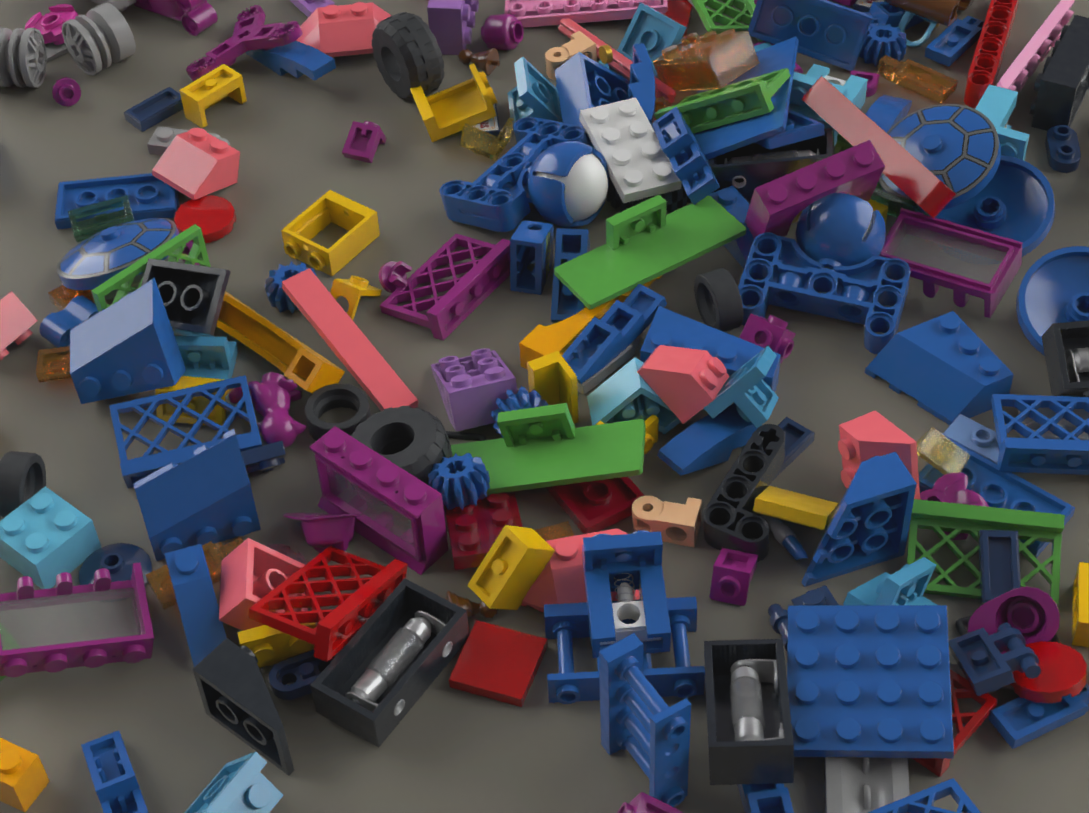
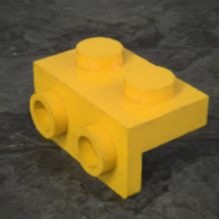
(273, 645)

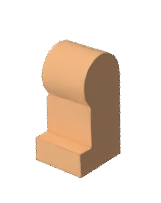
(558, 55)
(676, 521)

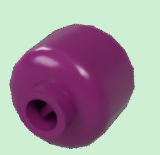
(502, 32)

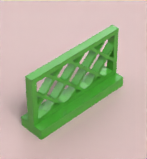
(709, 16)
(730, 103)
(172, 248)
(970, 520)

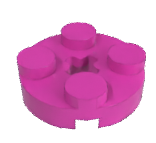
(51, 23)

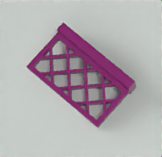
(464, 293)

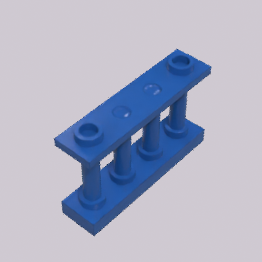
(571, 621)
(642, 722)

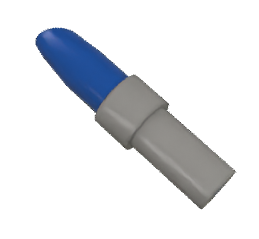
(785, 537)

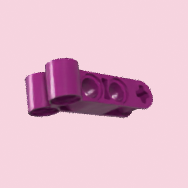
(193, 14)

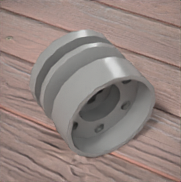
(98, 38)
(22, 57)

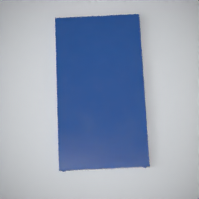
(747, 131)

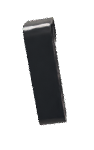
(737, 514)

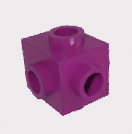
(770, 333)

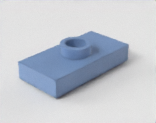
(974, 437)

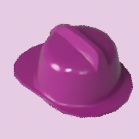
(326, 529)
(1025, 609)

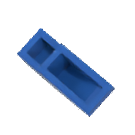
(707, 441)

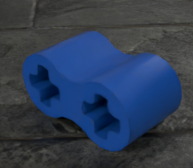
(57, 325)

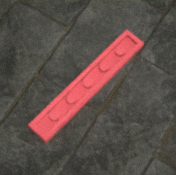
(348, 341)

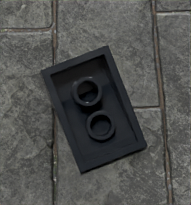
(189, 294)
(241, 703)

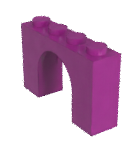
(781, 200)

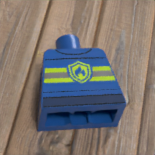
(530, 245)

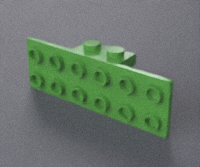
(646, 245)
(547, 450)

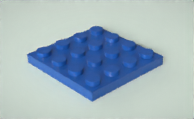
(870, 681)

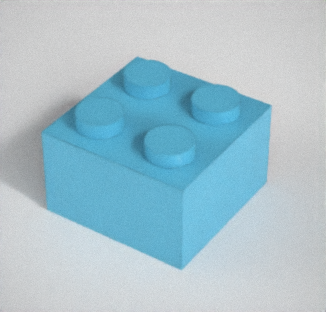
(46, 538)

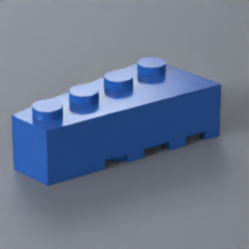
(680, 331)

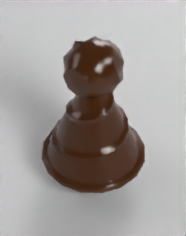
(485, 60)
(471, 607)

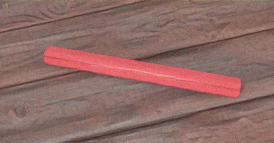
(620, 62)

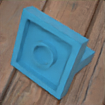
(653, 30)
(533, 94)
(208, 356)
(748, 390)
(899, 588)
(238, 789)

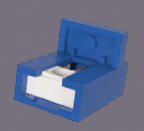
(621, 566)

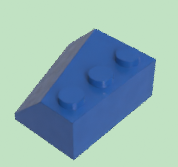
(586, 85)
(125, 348)
(943, 368)
(198, 499)
(869, 521)

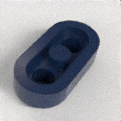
(1062, 149)
(299, 669)

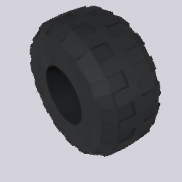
(407, 55)
(406, 438)

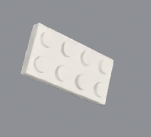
(630, 150)

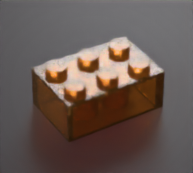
(706, 60)

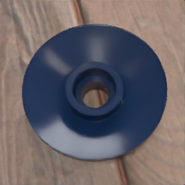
(118, 560)

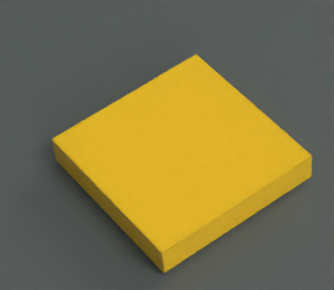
(795, 507)

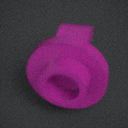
(66, 91)
(393, 275)

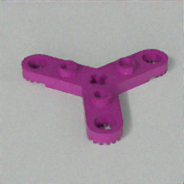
(247, 35)

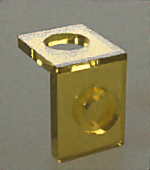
(485, 143)
(941, 452)

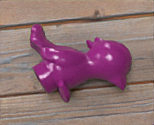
(273, 401)

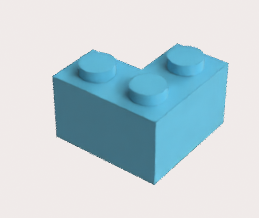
(628, 398)

